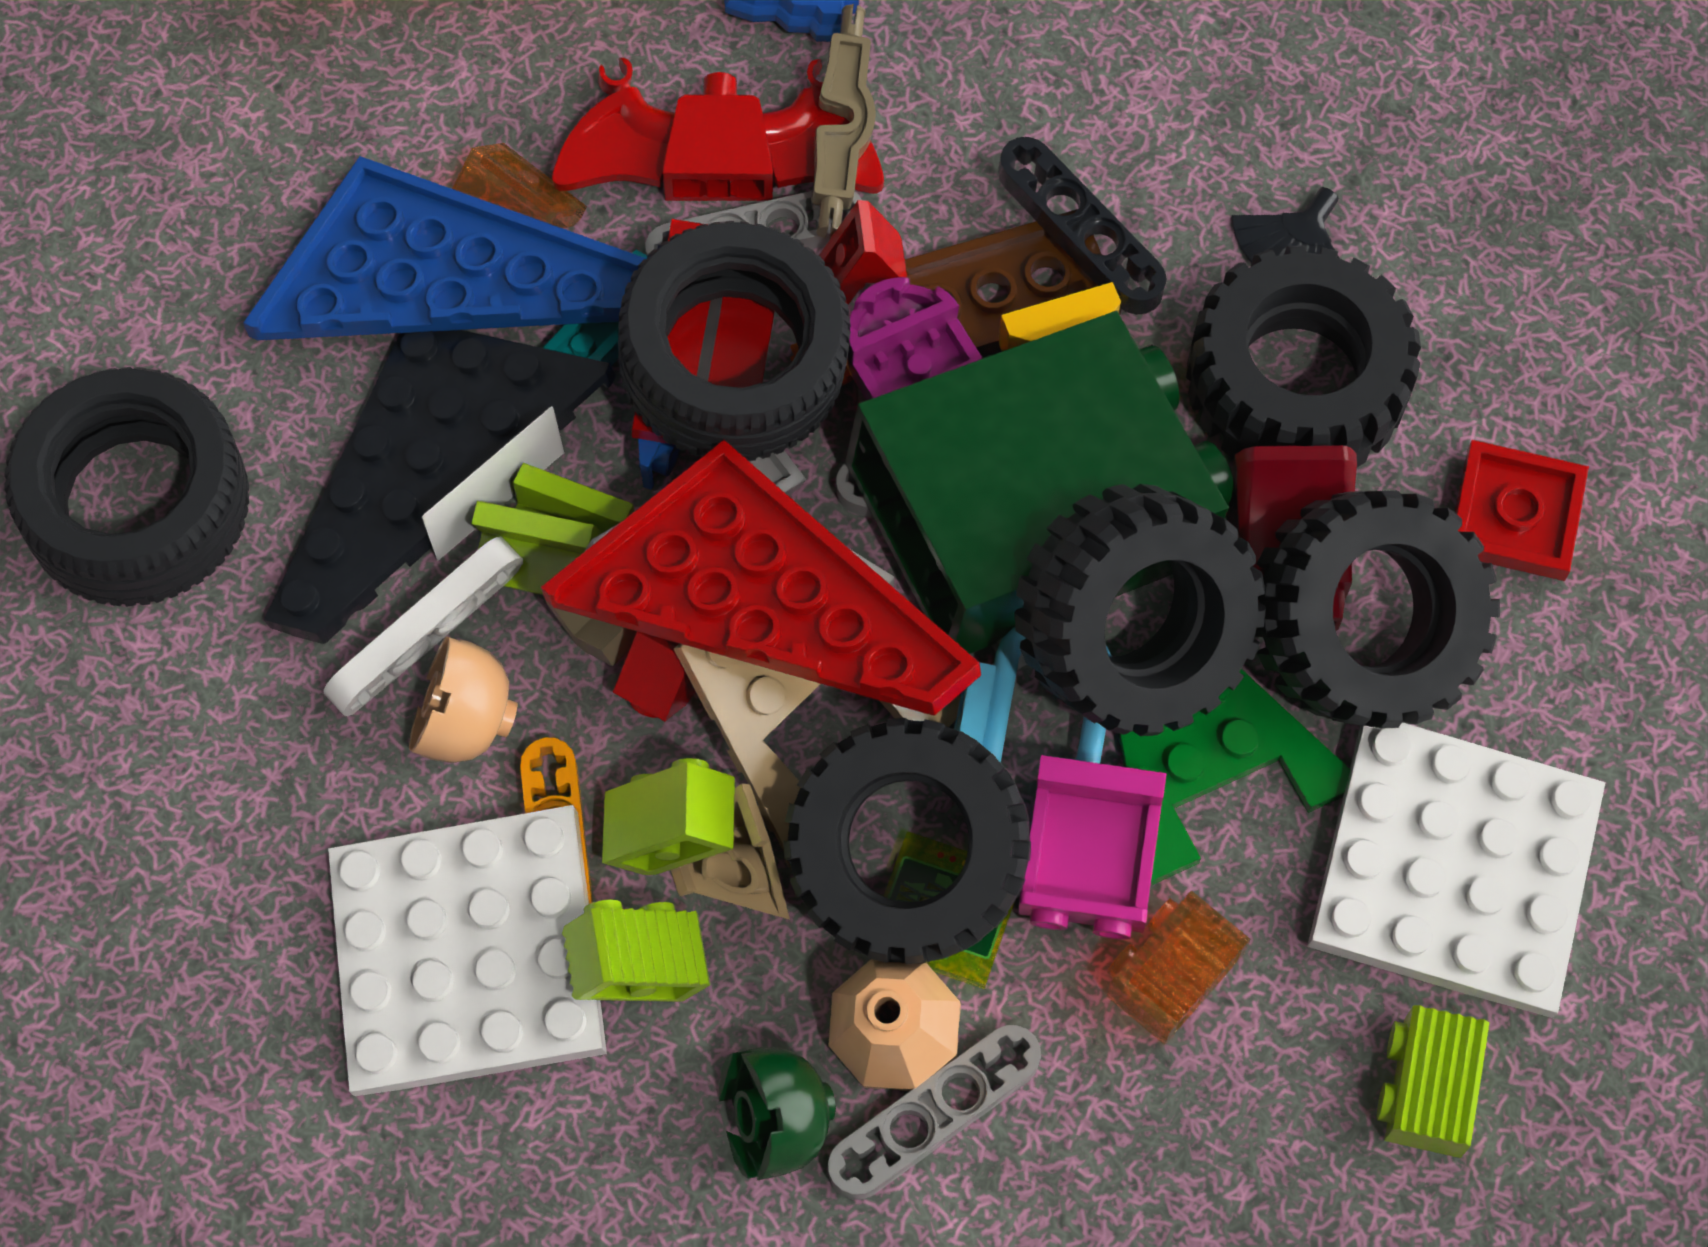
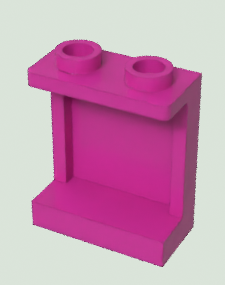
(1092, 846)

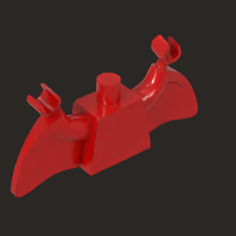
(706, 149)

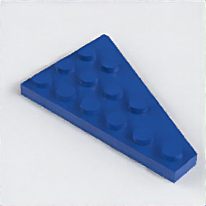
(428, 259)

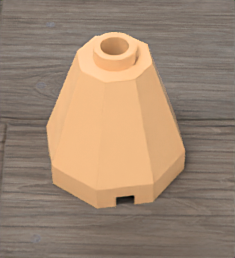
(898, 1052)

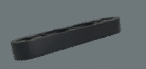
(1088, 220)

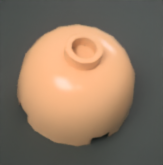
(462, 704)

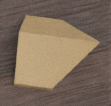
(746, 872)

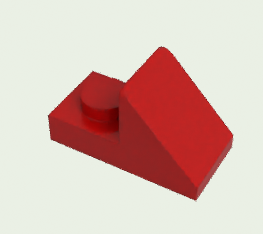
(864, 250)

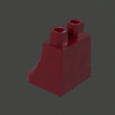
(1277, 483)

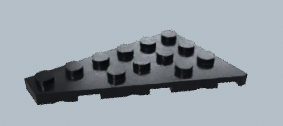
(427, 426)

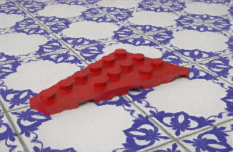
(757, 579)

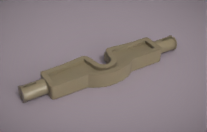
(847, 96)

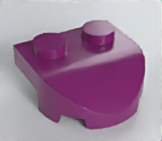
(904, 336)

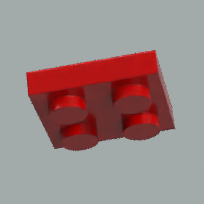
(1522, 508)

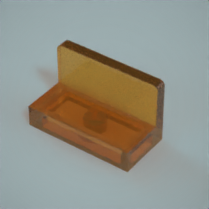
(512, 182)

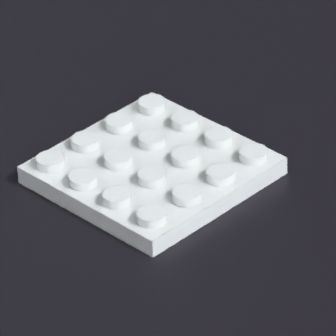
(1458, 866)
(461, 951)

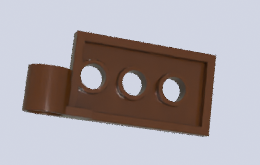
(1005, 260)

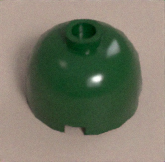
(778, 1105)

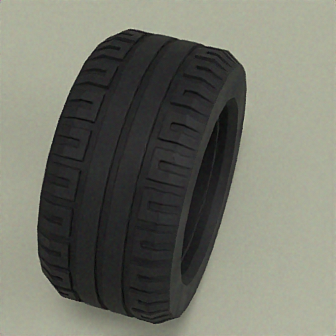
(743, 264)
(92, 418)

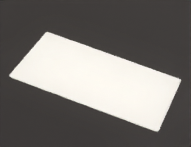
(492, 482)

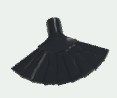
(1276, 232)

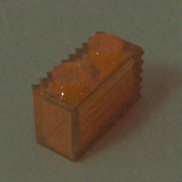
(1175, 966)

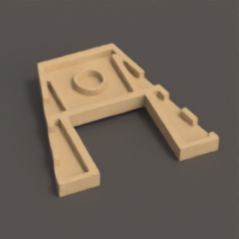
(748, 706)

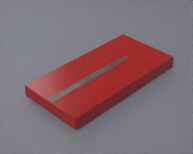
(718, 341)

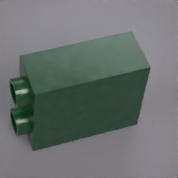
(996, 449)

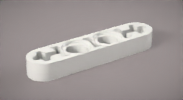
(423, 626)

